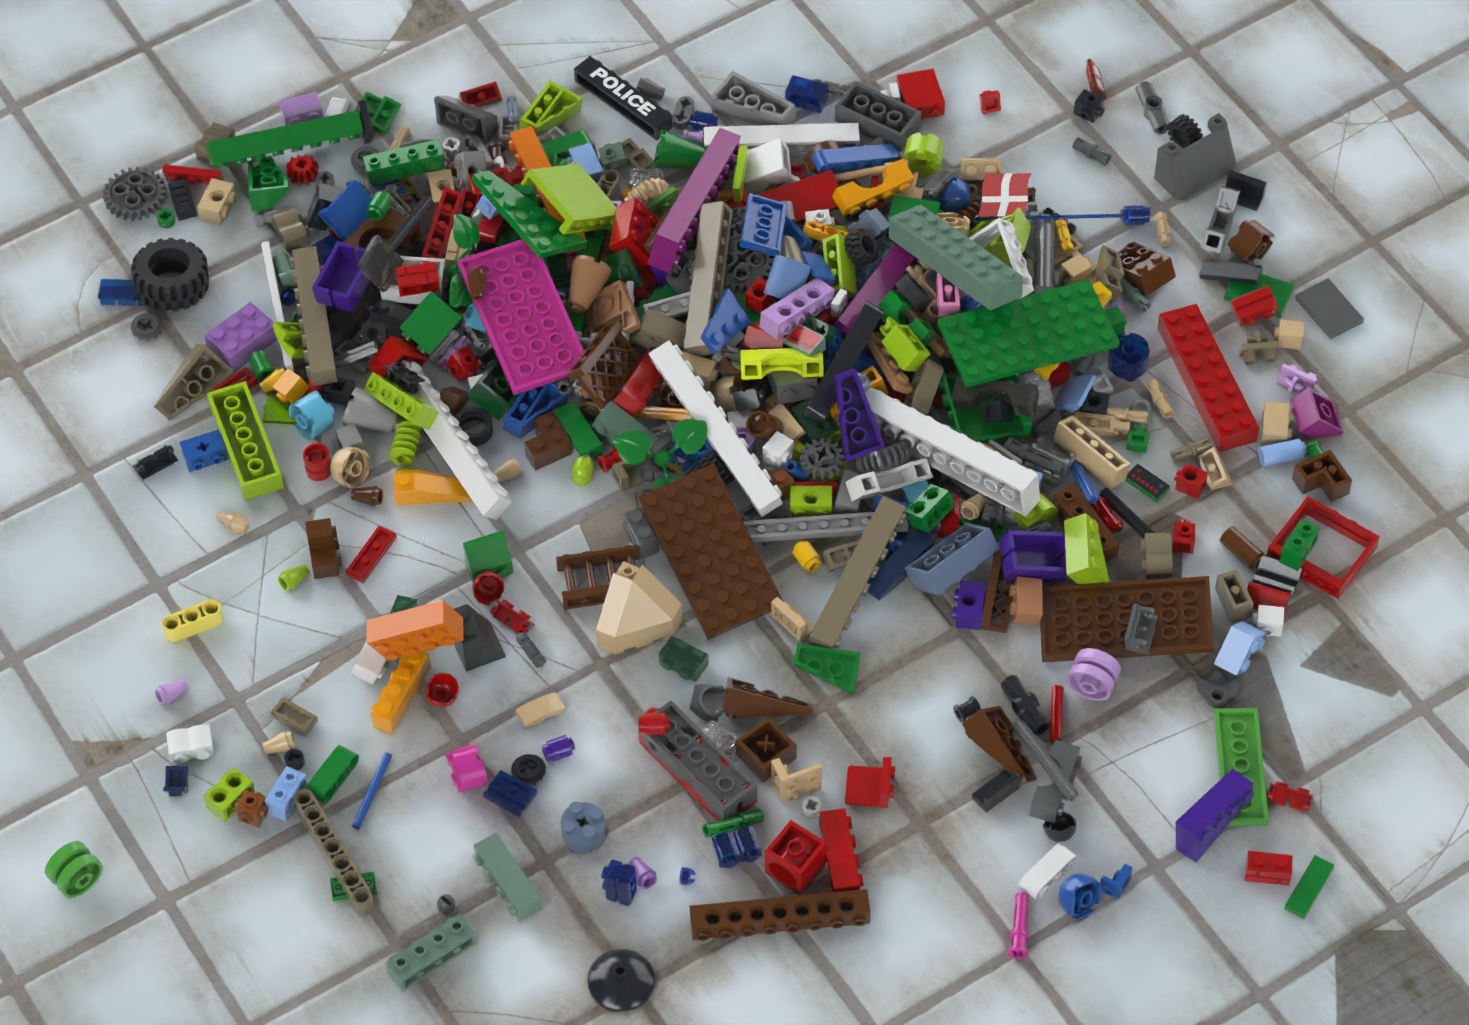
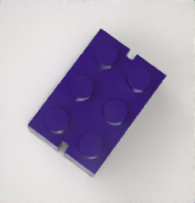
(340, 278)
(1033, 555)

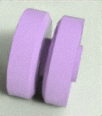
(1093, 674)

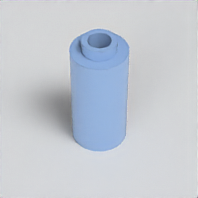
(1281, 452)

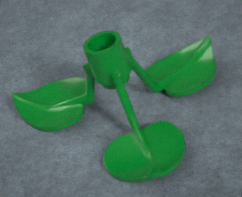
(465, 235)
(634, 445)

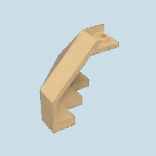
(636, 611)

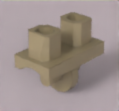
(1258, 345)

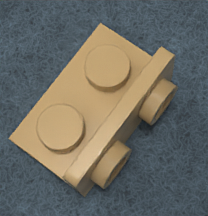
(791, 619)

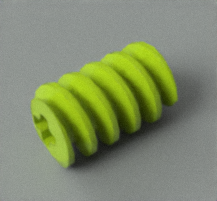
(405, 443)

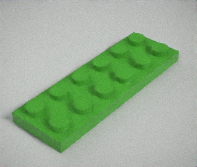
(1240, 749)

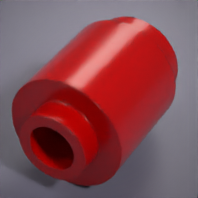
(654, 724)

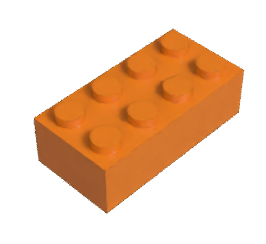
(415, 630)

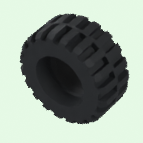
(168, 257)

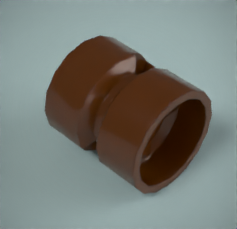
(763, 425)

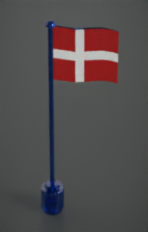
(1007, 192)

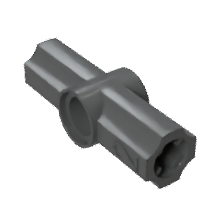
(1152, 107)

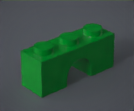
(897, 308)

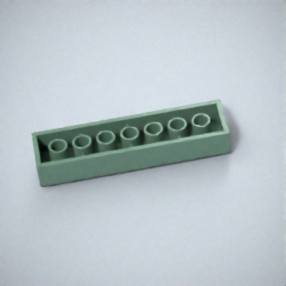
(955, 257)

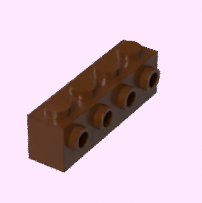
(1072, 504)

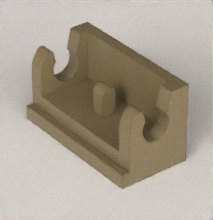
(838, 556)

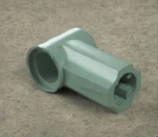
(284, 270)

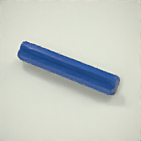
(1084, 483)

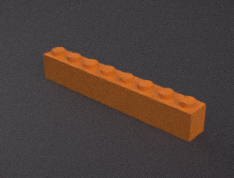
(532, 156)

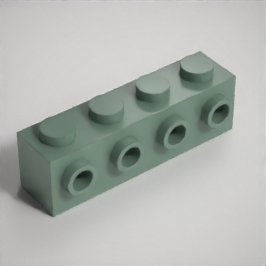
(507, 877)
(431, 952)

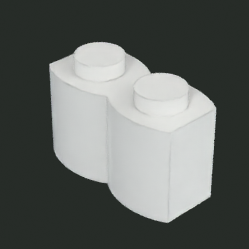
(190, 743)

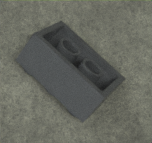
(465, 118)

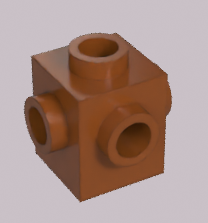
(251, 808)

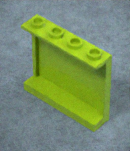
(574, 197)

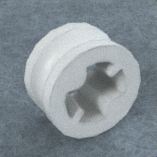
(811, 801)

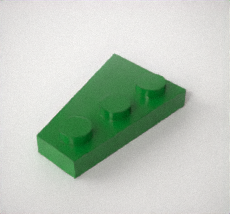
(829, 664)

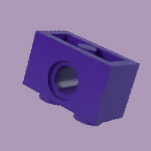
(969, 594)

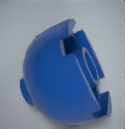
(955, 196)
(1079, 894)

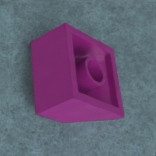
(1315, 415)

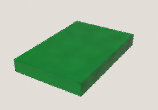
(1280, 290)

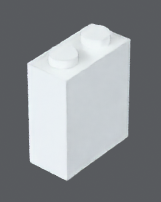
(767, 166)

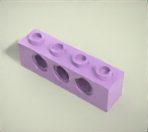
(796, 308)

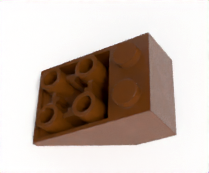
(1146, 267)

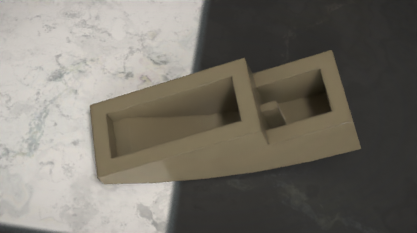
(1110, 271)

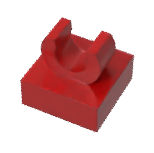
(990, 101)

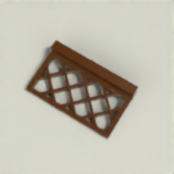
(596, 353)

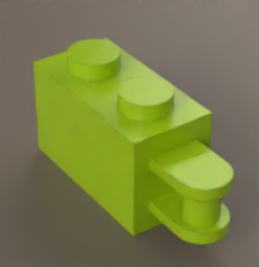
(903, 345)

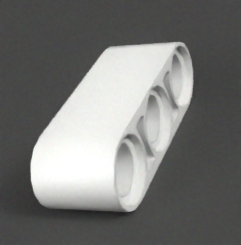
(1047, 871)

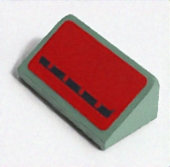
(805, 340)

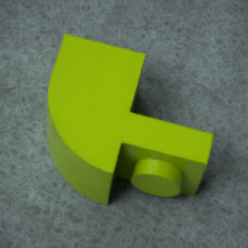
(1041, 513)

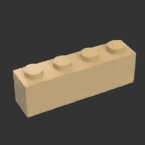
(1091, 452)

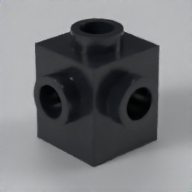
(1089, 106)

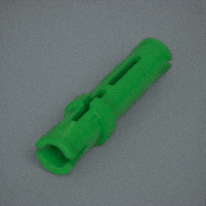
(728, 824)

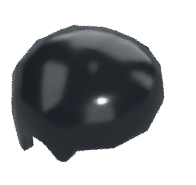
(1062, 829)

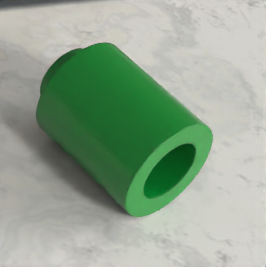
(261, 364)

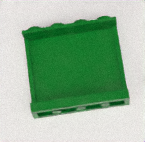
(971, 422)

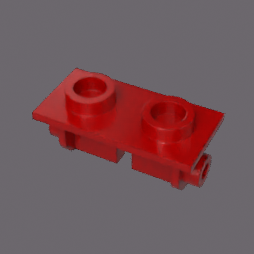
(1104, 512)
(505, 611)
(1282, 793)

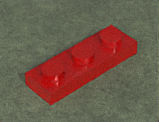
(192, 174)

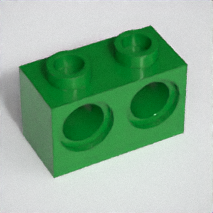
(929, 508)
(1299, 545)

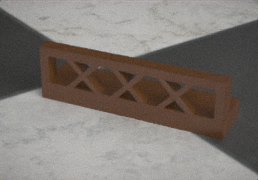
(991, 597)

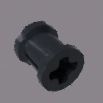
(966, 709)

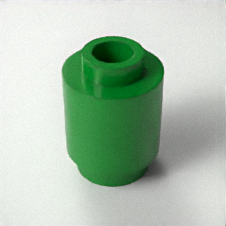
(379, 206)

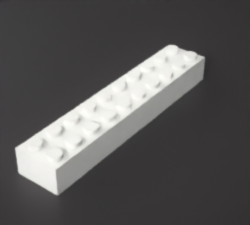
(956, 454)

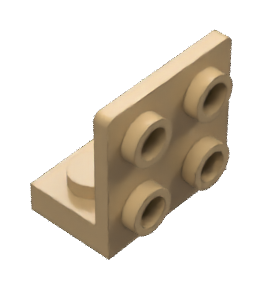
(792, 786)

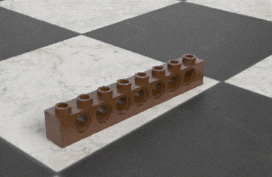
(788, 906)

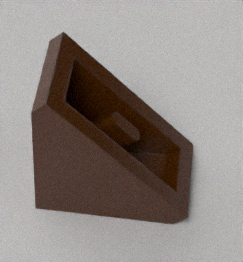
(454, 399)

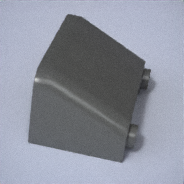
(1198, 165)

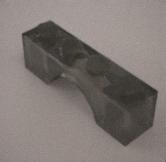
(1021, 396)

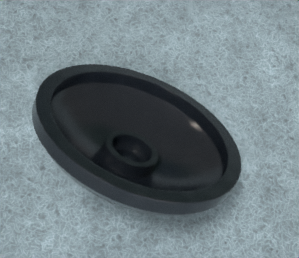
(621, 991)

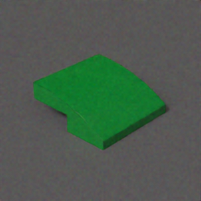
(381, 111)

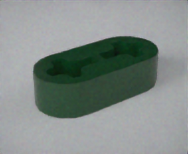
(819, 327)

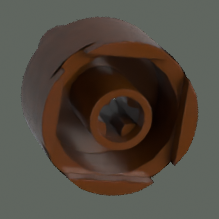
(1251, 241)

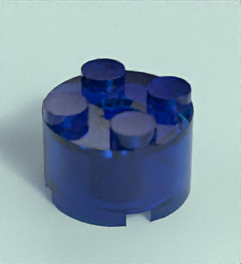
(1130, 358)

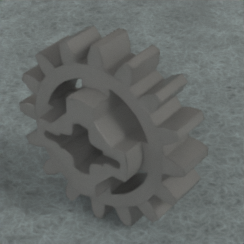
(822, 459)

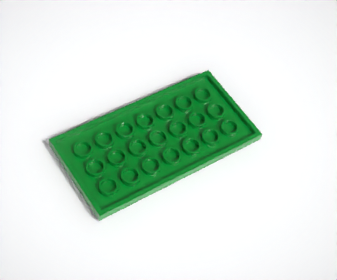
(1028, 333)

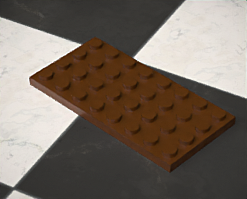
(710, 551)
(1100, 613)

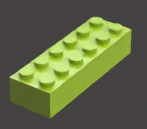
(245, 441)

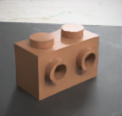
(1027, 601)

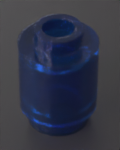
(702, 119)

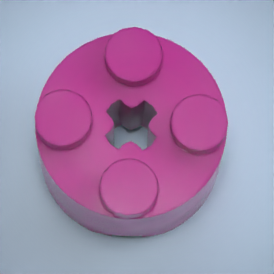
(466, 768)

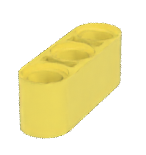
(182, 620)

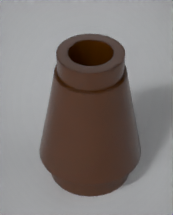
(477, 282)
(368, 495)

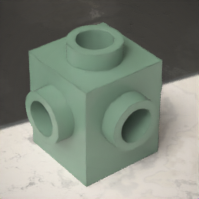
(612, 157)

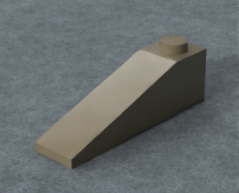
(192, 381)

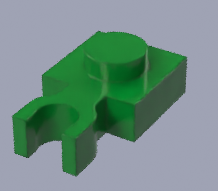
(1138, 439)

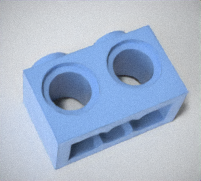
(281, 797)

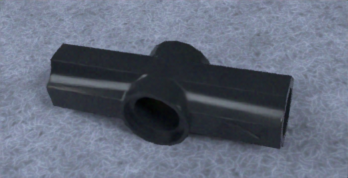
(1025, 704)

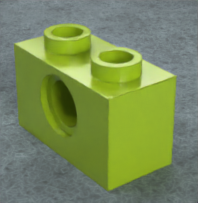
(803, 495)

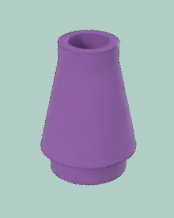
(645, 875)

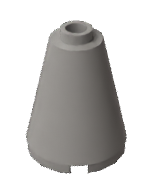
(369, 413)

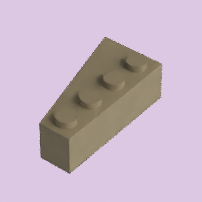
(658, 329)

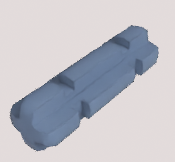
(513, 109)

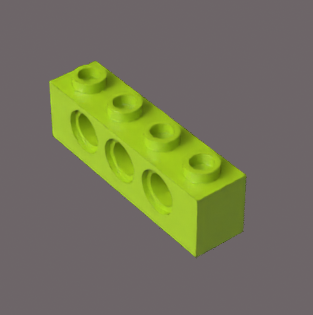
(400, 401)

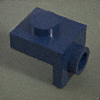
(176, 780)

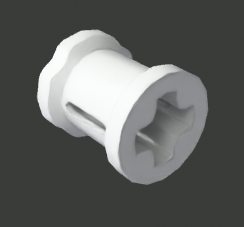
(451, 147)

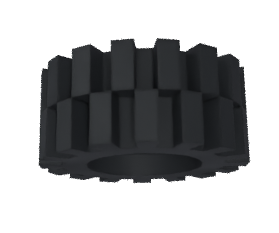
(1184, 131)
(861, 247)
(712, 457)

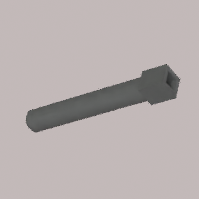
(1044, 255)

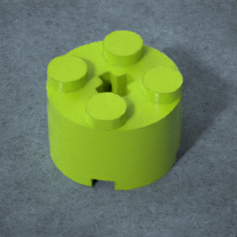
(924, 154)

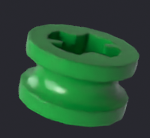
(166, 223)

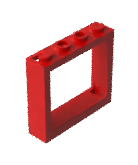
(1337, 522)

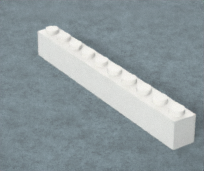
(719, 432)
(460, 453)

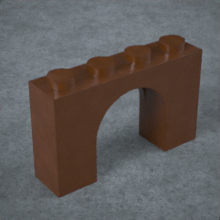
(385, 229)

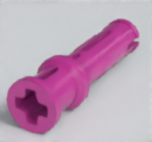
(1019, 933)

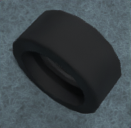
(913, 292)
(479, 414)

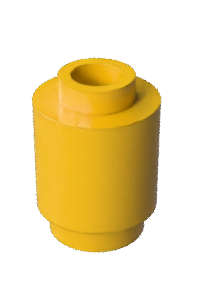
(807, 556)

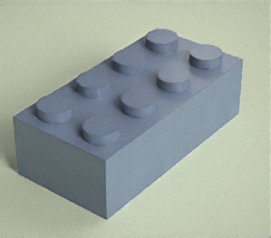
(952, 559)

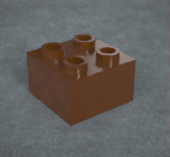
(762, 746)

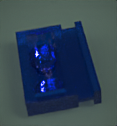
(510, 793)

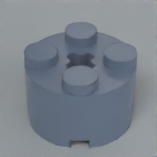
(583, 827)

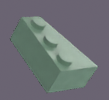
(615, 421)

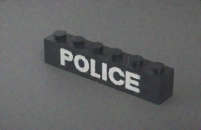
(623, 97)

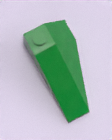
(265, 183)

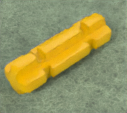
(1064, 235)

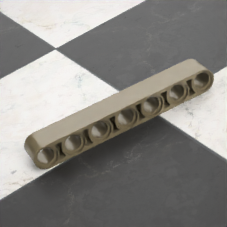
(337, 859)

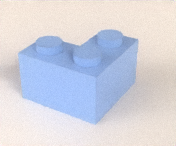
(1238, 646)

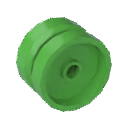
(73, 869)

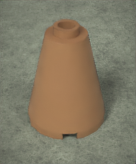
(586, 282)

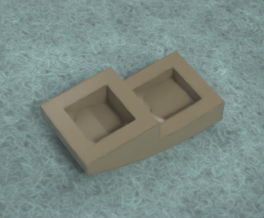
(636, 157)

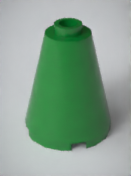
(676, 152)

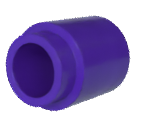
(558, 748)

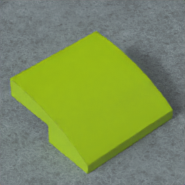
(290, 338)

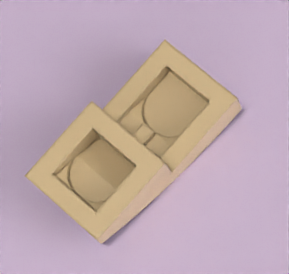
(537, 710)

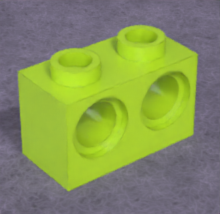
(224, 791)

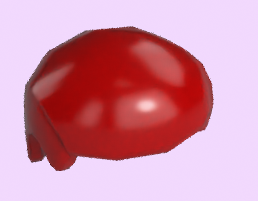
(488, 587)
(442, 690)

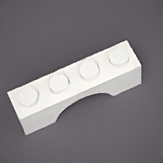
(878, 483)

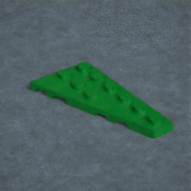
(529, 220)

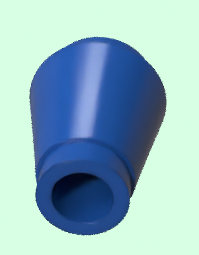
(796, 472)

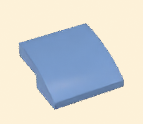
(786, 277)
(1073, 393)

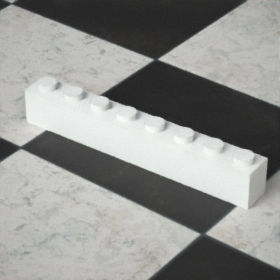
(797, 137)

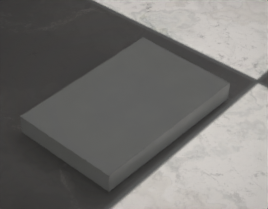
(1329, 308)

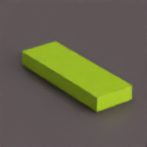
(740, 173)

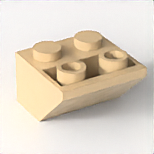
(974, 170)

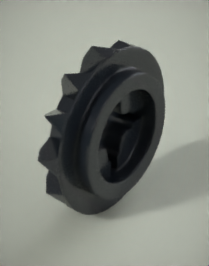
(534, 763)

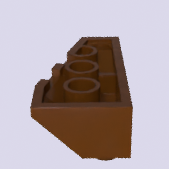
(746, 701)
(993, 733)

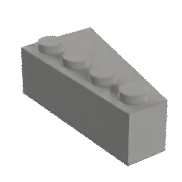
(751, 102)

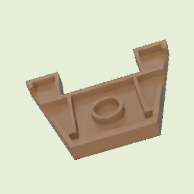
(609, 306)

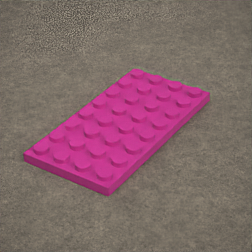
(523, 316)

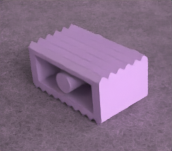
(301, 108)

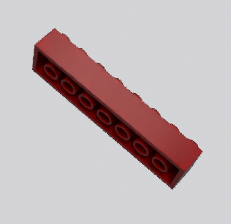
(1208, 378)

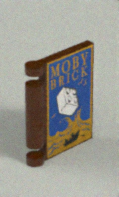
(402, 187)

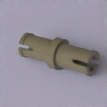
(1191, 450)

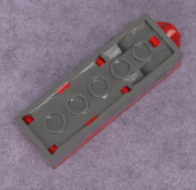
(700, 765)

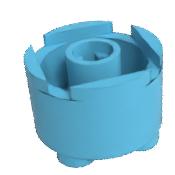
(312, 415)

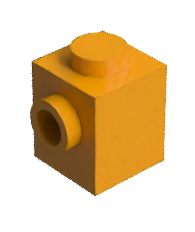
(290, 387)

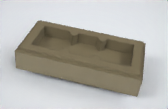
(294, 716)

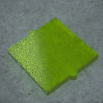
(276, 411)

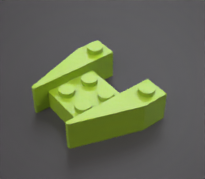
(997, 247)

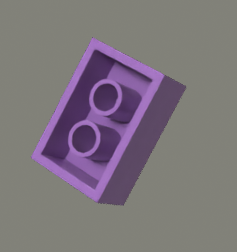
(241, 336)

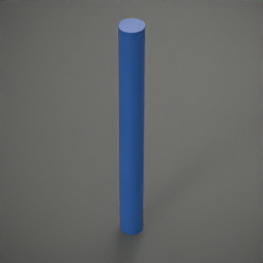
(371, 790)

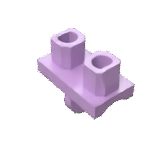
(1296, 379)

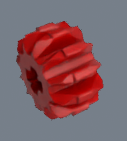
(302, 169)

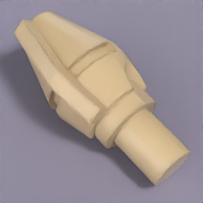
(234, 522)

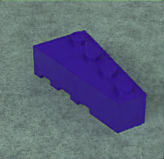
(856, 421)
(1212, 814)

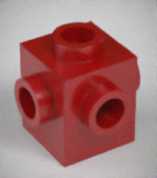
(463, 364)

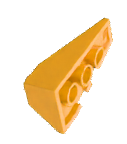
(427, 487)

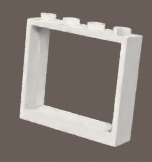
(1018, 262)

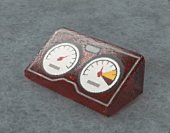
(1095, 79)

